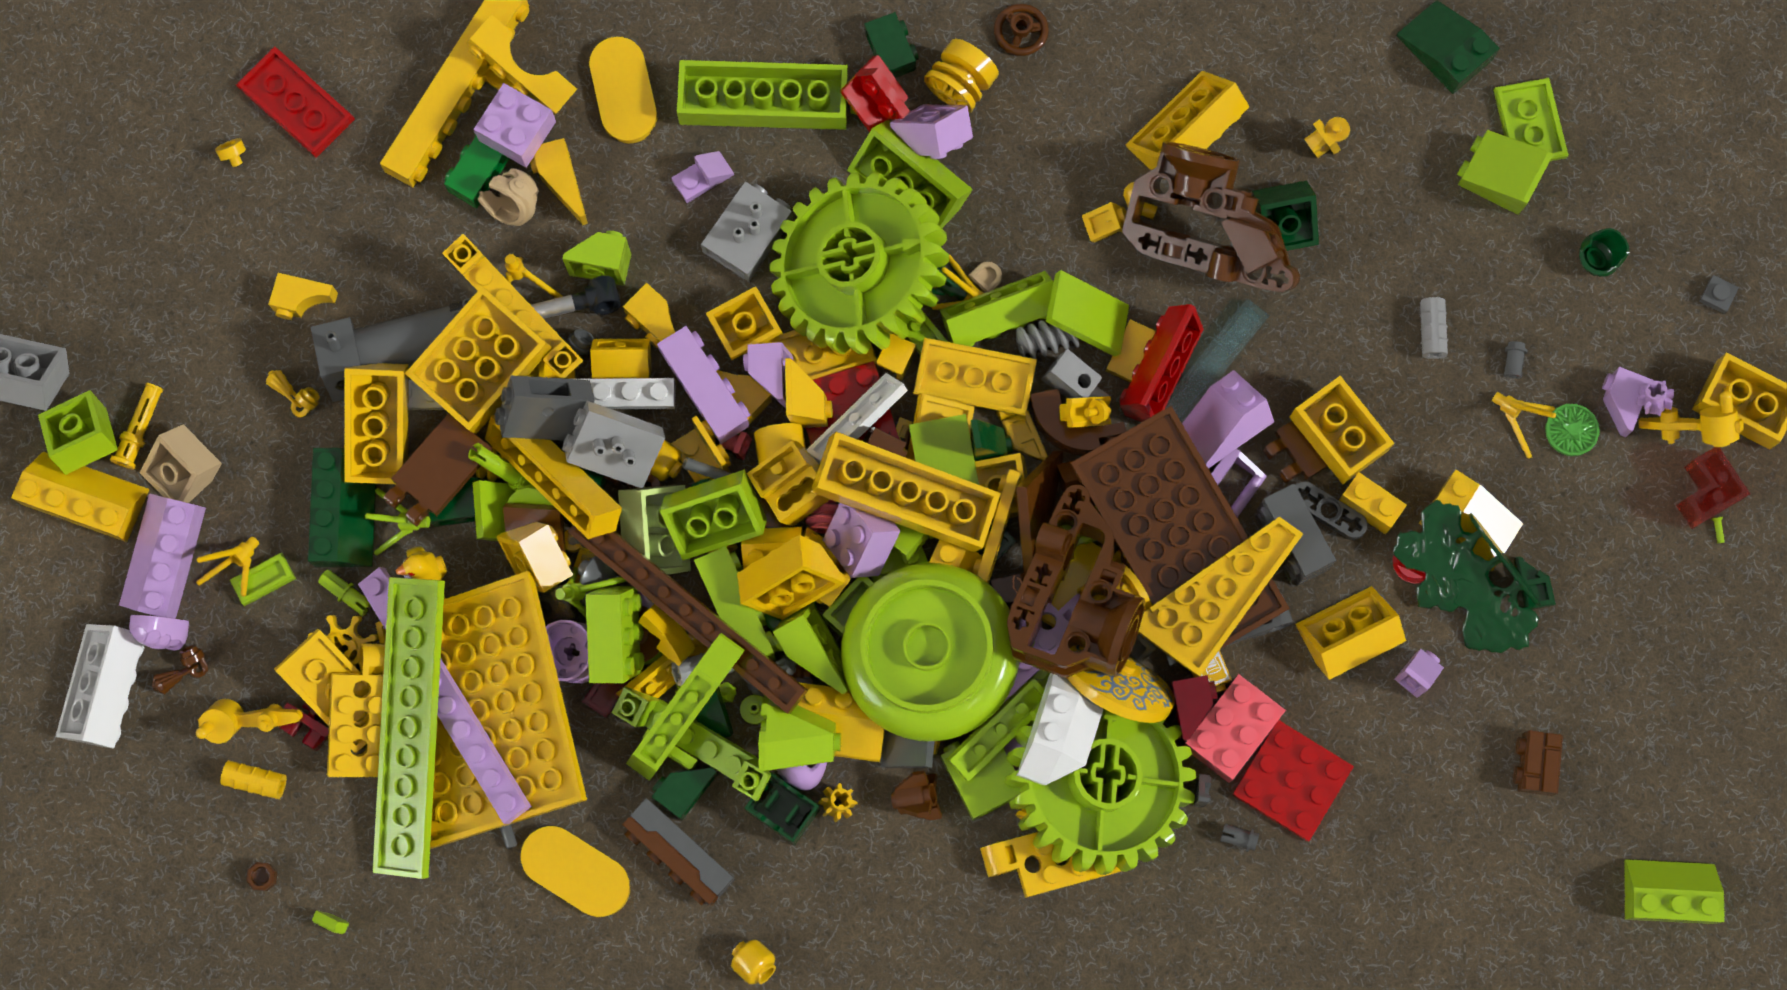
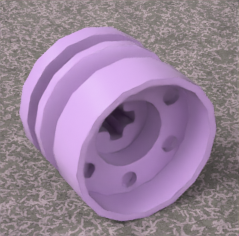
(563, 638)

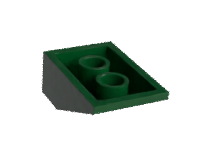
(1448, 45)

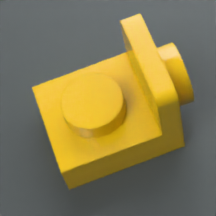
(1104, 221)

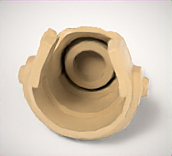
(516, 198)

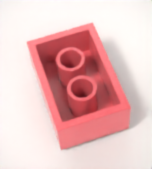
(1234, 728)

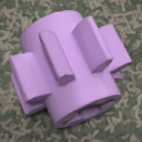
(1655, 397)

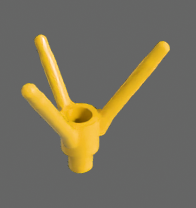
(517, 271)
(966, 284)
(1513, 407)
(239, 555)

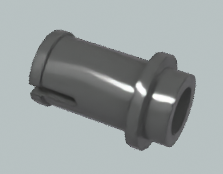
(1514, 360)
(1242, 837)

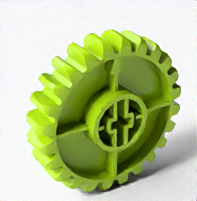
(859, 263)
(1083, 813)

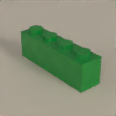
(474, 172)

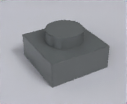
(1718, 294)

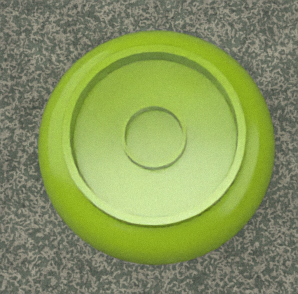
(929, 652)

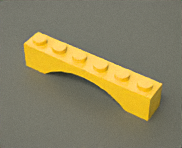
(652, 314)

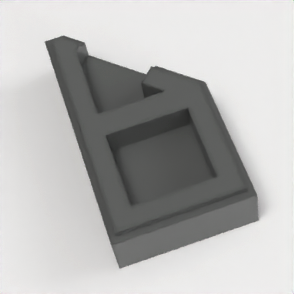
(1201, 792)

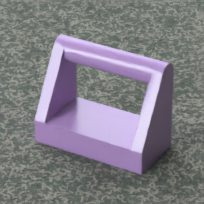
(1258, 477)

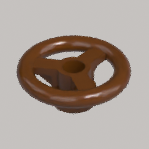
(1024, 20)

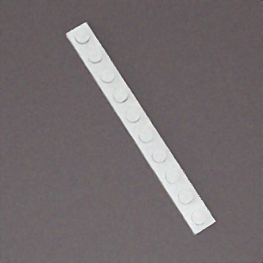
(610, 393)

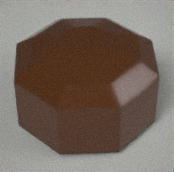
(261, 876)

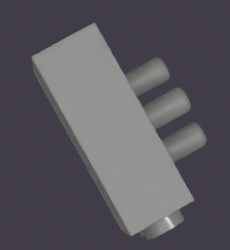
(747, 230)
(613, 444)

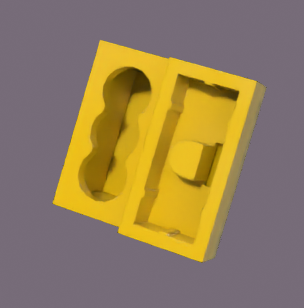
(787, 483)

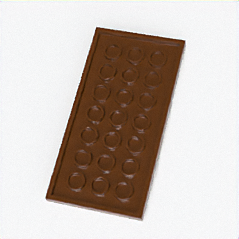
(1167, 511)

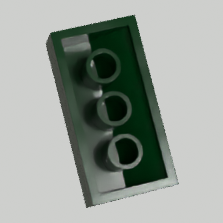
(337, 514)

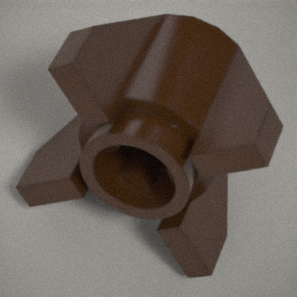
(917, 796)

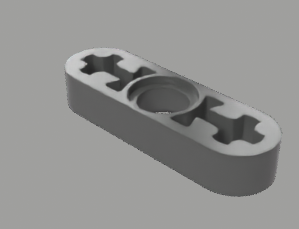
(1341, 529)

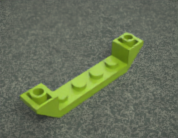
(685, 706)
(700, 741)

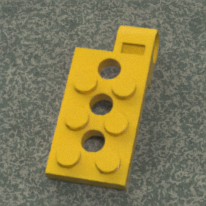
(344, 704)
(1011, 855)

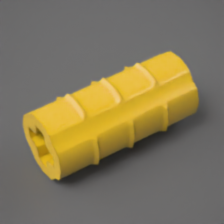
(253, 779)

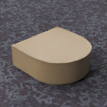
(986, 276)

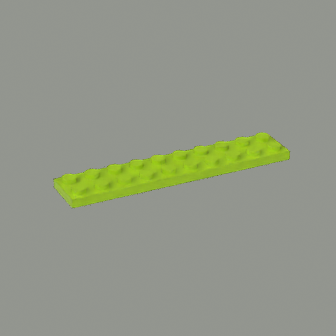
(408, 727)

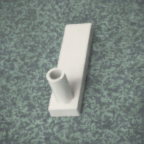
(862, 413)

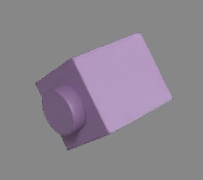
(1621, 398)
(1420, 672)

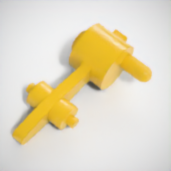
(1717, 423)
(227, 717)

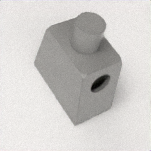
(1066, 373)

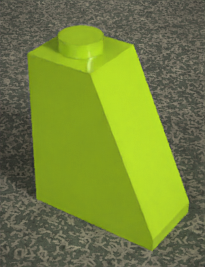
(795, 738)

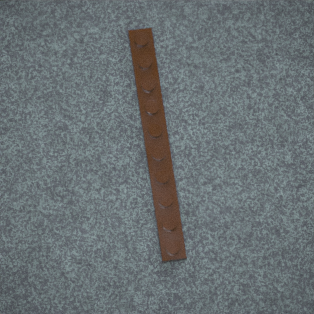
(693, 615)

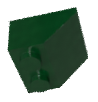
(1293, 211)

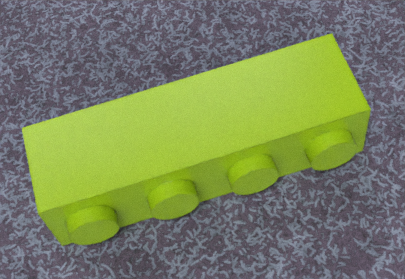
(998, 310)

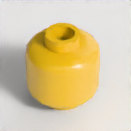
(667, 462)
(753, 962)

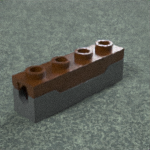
(679, 852)

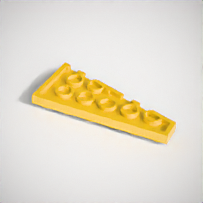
(1207, 608)

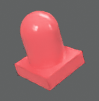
(738, 444)

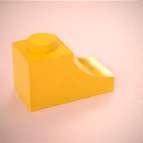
(294, 295)

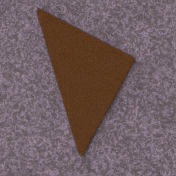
(1036, 503)

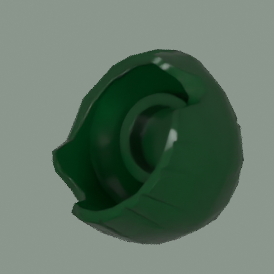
(1603, 252)

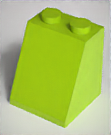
(1504, 170)

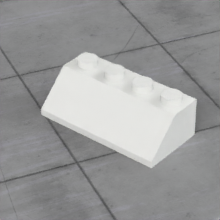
(100, 686)

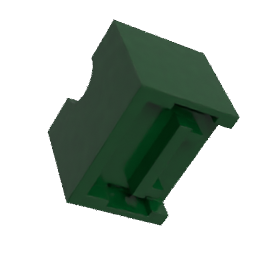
(783, 810)

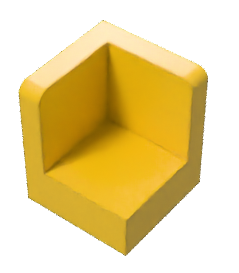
(897, 356)

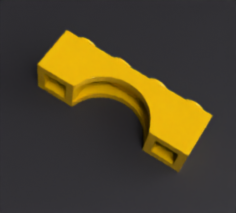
(493, 44)

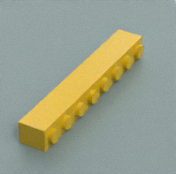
(446, 98)

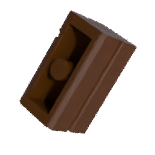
(1538, 763)

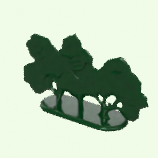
(1461, 579)

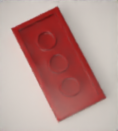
(295, 102)

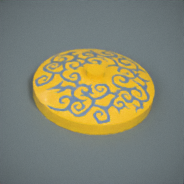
(1134, 694)

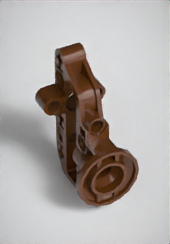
(1193, 180)
(1102, 627)

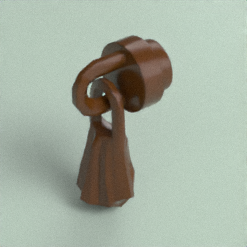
(189, 655)

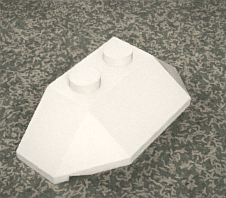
(1060, 733)

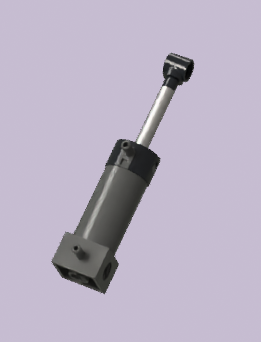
(407, 337)

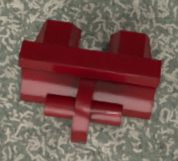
(317, 734)

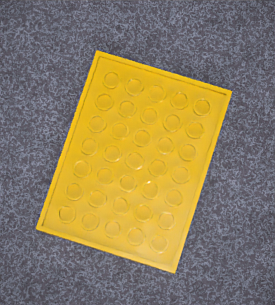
(507, 673)

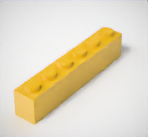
(559, 482)

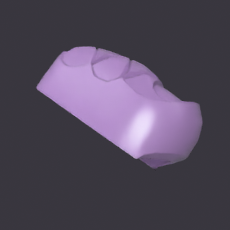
(159, 631)

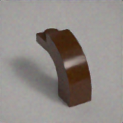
(1075, 440)

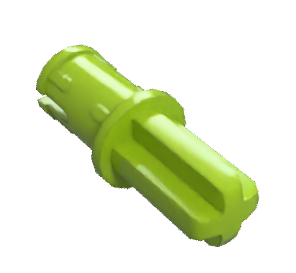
(344, 592)

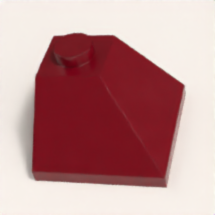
(1192, 702)

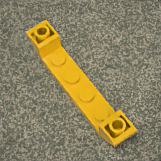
(482, 273)

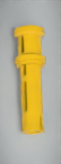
(132, 441)

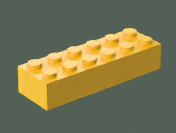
(905, 492)

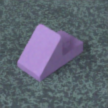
(702, 176)

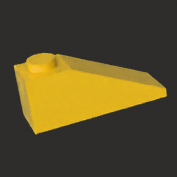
(557, 173)

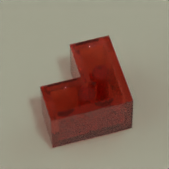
(1717, 486)

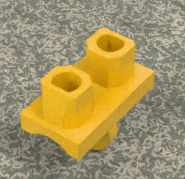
(1326, 137)
(1086, 411)

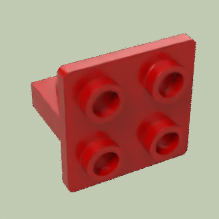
(875, 94)

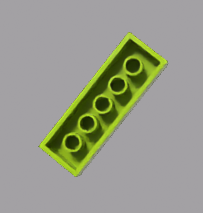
(762, 94)

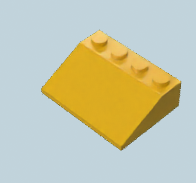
(475, 360)

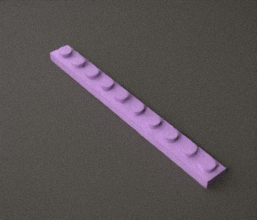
(461, 723)

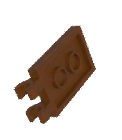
(1302, 453)
(436, 470)

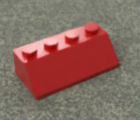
(1162, 363)

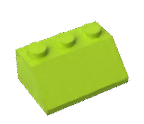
(1673, 892)

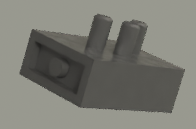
(541, 407)

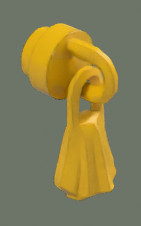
(304, 398)

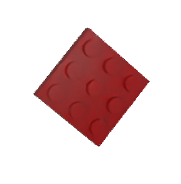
(844, 390)
(1293, 780)

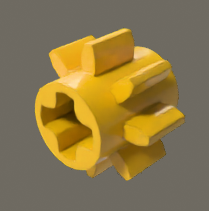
(841, 794)

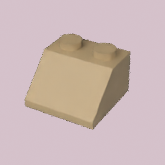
(179, 465)

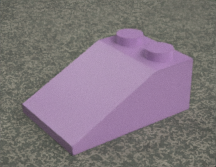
(1227, 418)

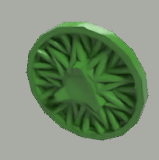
(1572, 430)

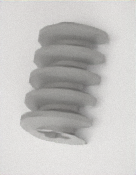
(1041, 339)

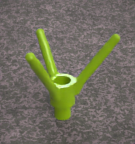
(403, 523)
(574, 592)

